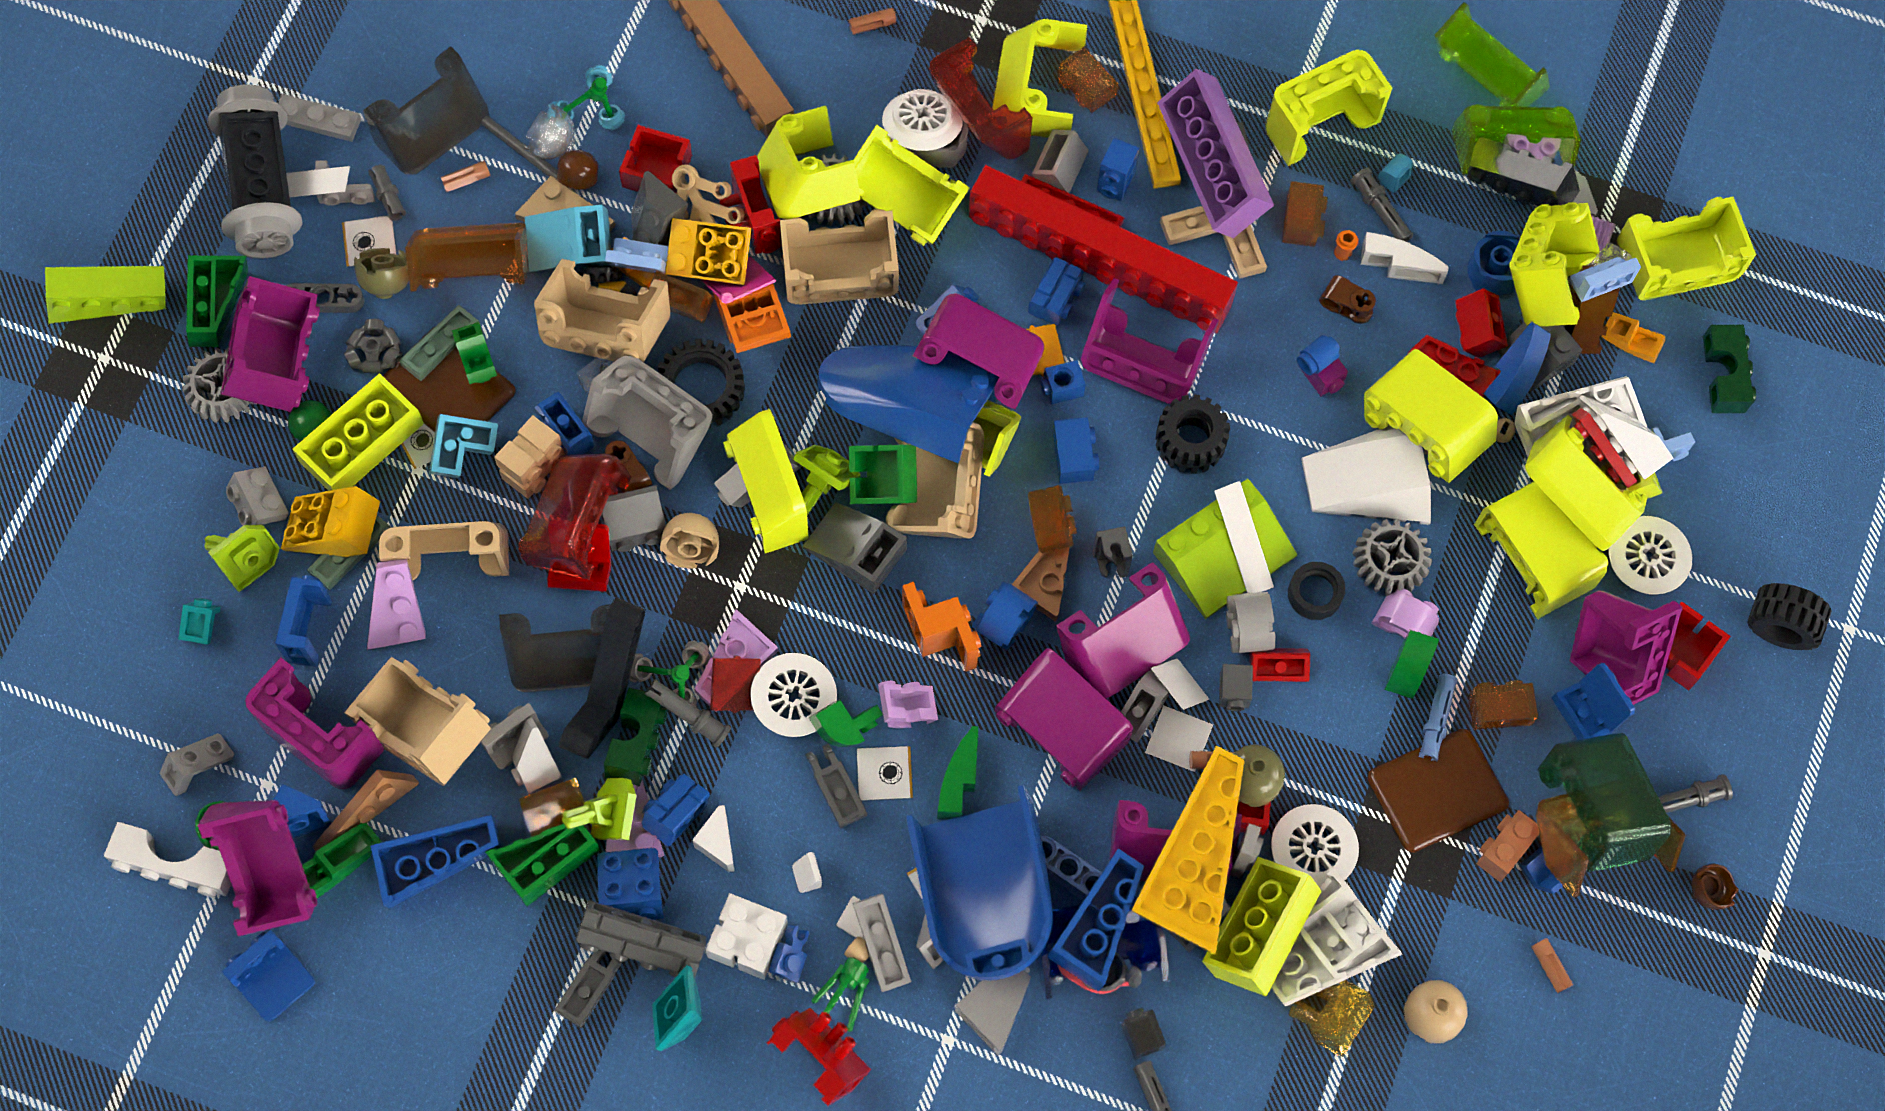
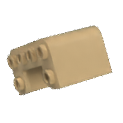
(840, 261)
(597, 319)
(418, 722)

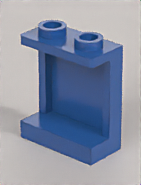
(295, 620)

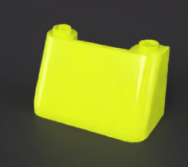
(907, 185)

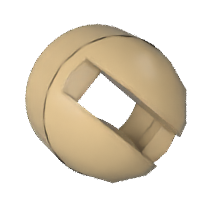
(1509, 432)
(857, 950)

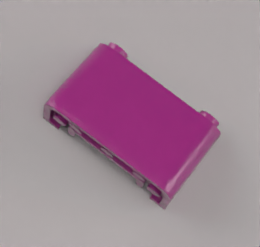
(985, 341)
(1065, 718)
(1144, 843)
(260, 863)

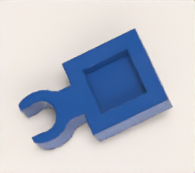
(788, 957)

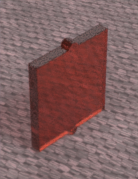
(733, 683)

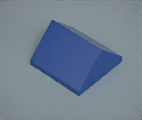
(303, 811)

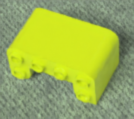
(1343, 85)
(1551, 249)
(1688, 250)
(1433, 413)
(1544, 547)

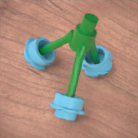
(597, 81)

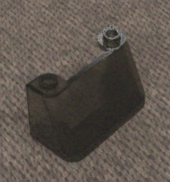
(431, 120)
(552, 658)

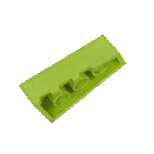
(103, 291)

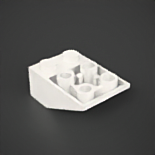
(1632, 440)

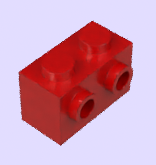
(1481, 323)

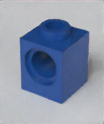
(1068, 372)

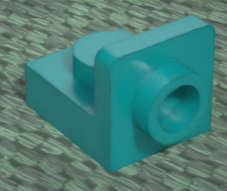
(198, 621)

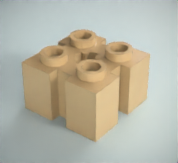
(529, 457)

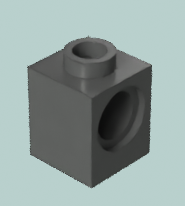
(1235, 686)

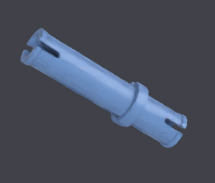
(1435, 728)

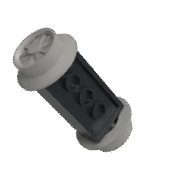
(254, 171)

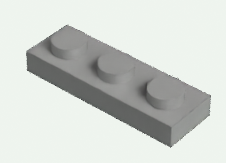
(320, 118)
(1247, 851)
(881, 942)

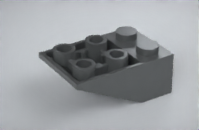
(857, 546)

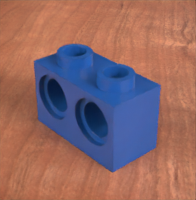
(1117, 169)

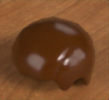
(577, 169)
(1714, 887)

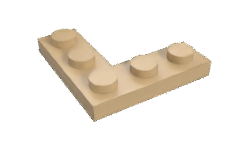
(1195, 224)

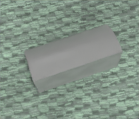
(1061, 159)

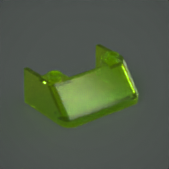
(1489, 61)
(1498, 121)

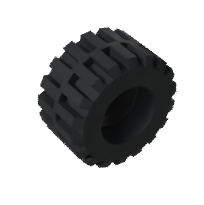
(1199, 414)
(1789, 616)

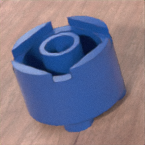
(1491, 261)
(1006, 615)

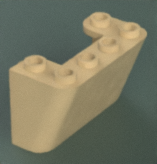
(481, 538)

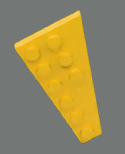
(1192, 870)

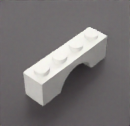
(135, 850)

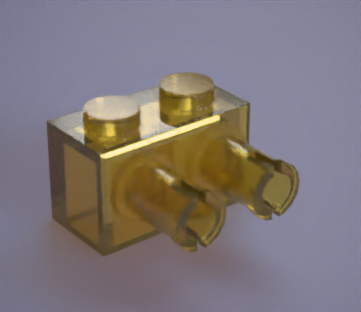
(1340, 1018)

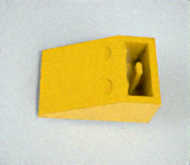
(708, 251)
(331, 522)

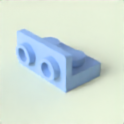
(638, 255)
(1604, 277)

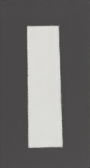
(317, 181)
(1244, 538)

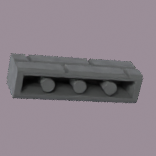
(639, 939)

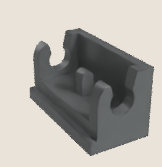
(1114, 548)

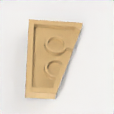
(552, 197)

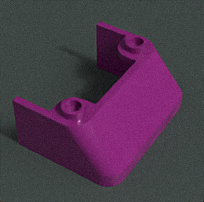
(1137, 362)

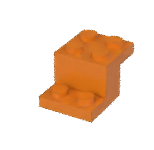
(754, 319)
(941, 626)

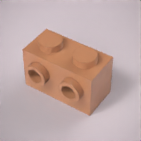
(1509, 846)

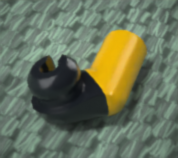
(618, 286)

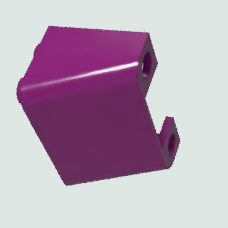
(1129, 642)

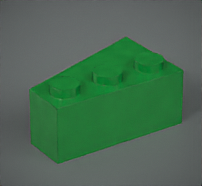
(211, 296)
(543, 860)

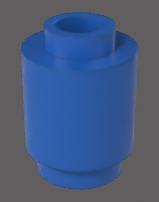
(1318, 355)

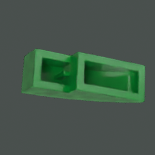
(1411, 664)
(959, 777)
(339, 858)

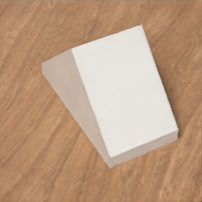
(714, 840)

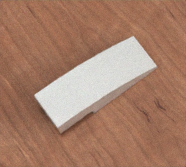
(1402, 259)

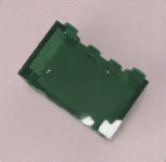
(1611, 799)

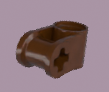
(1346, 298)
(640, 477)

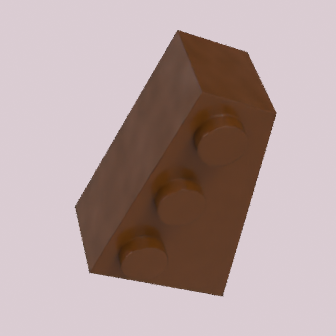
(1591, 318)

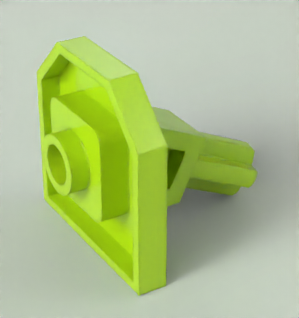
(826, 469)
(243, 554)
(608, 813)

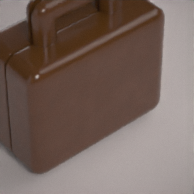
(449, 391)
(1438, 797)

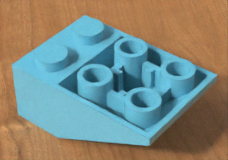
(568, 234)

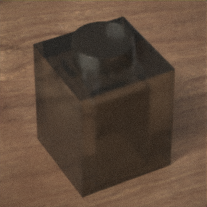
(1143, 1033)

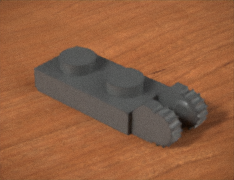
(837, 788)
(587, 989)

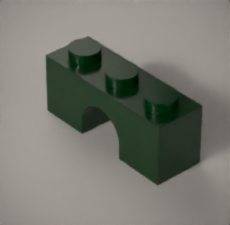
(1730, 348)
(631, 757)

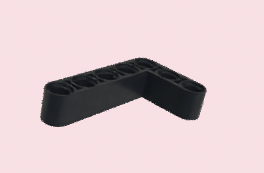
(608, 681)

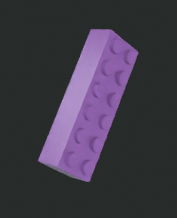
(1215, 154)

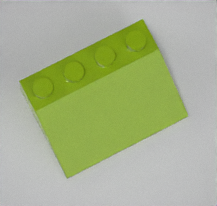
(1203, 558)

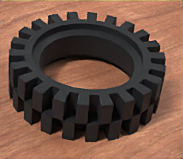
(717, 357)

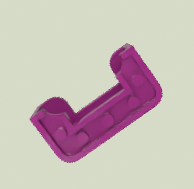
(270, 344)
(279, 708)

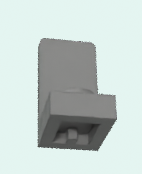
(354, 193)
(193, 759)

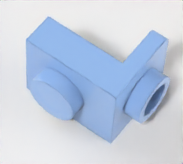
(1678, 445)

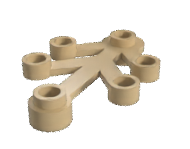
(703, 208)

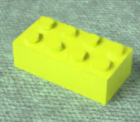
(358, 435)
(1262, 926)

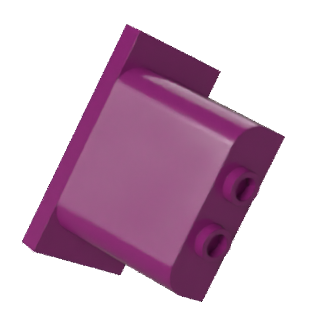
(1626, 639)

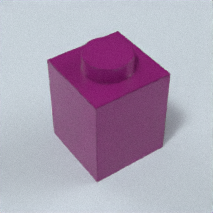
(1329, 379)

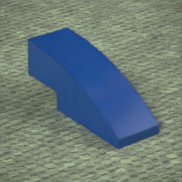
(1519, 368)

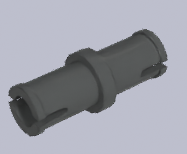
(387, 192)

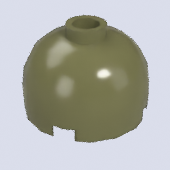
(381, 272)
(1261, 775)

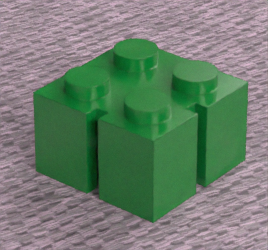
(889, 474)

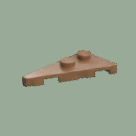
(1045, 580)
(374, 797)

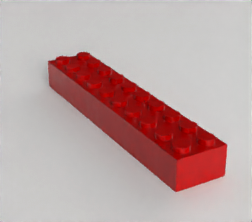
(1101, 249)

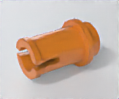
(1346, 243)

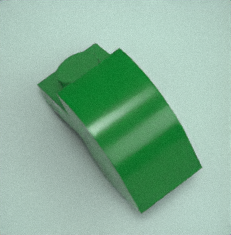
(474, 353)
(838, 727)

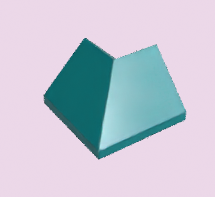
(676, 1010)

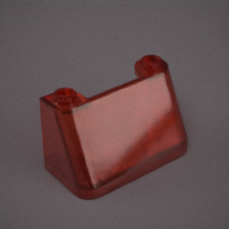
(999, 129)
(570, 512)

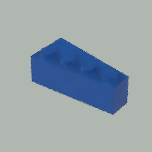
(426, 858)
(1095, 929)

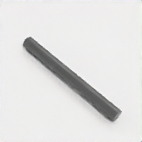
(517, 145)

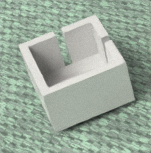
(747, 933)

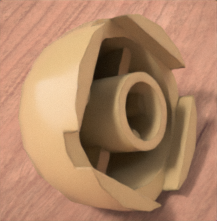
(690, 540)
(1435, 1011)

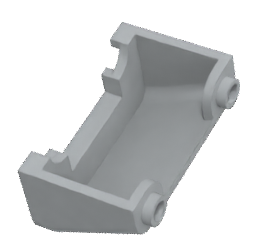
(648, 412)

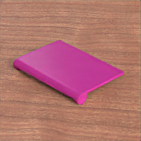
(755, 279)

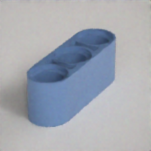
(1062, 856)

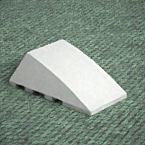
(1540, 416)
(1371, 477)
(1333, 944)

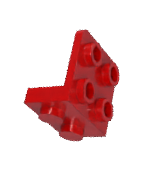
(599, 559)

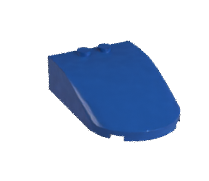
(907, 397)
(985, 888)

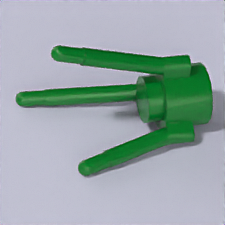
(849, 976)

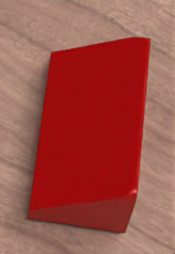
(1281, 665)

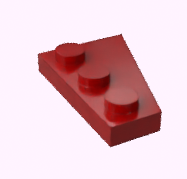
(1468, 370)
(1603, 449)

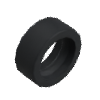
(1324, 571)

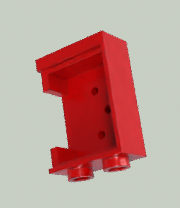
(750, 197)
(842, 1064)

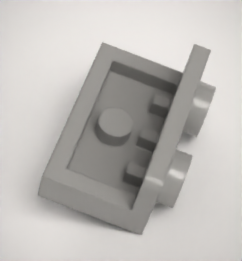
(256, 497)
(503, 737)

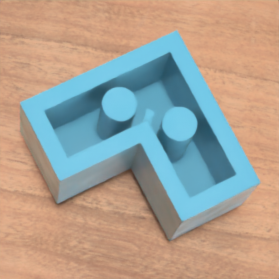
(454, 437)

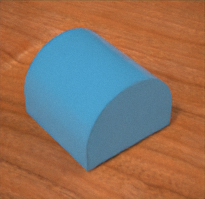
(1396, 172)

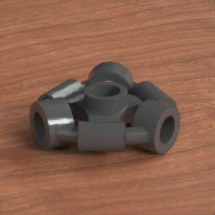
(373, 347)

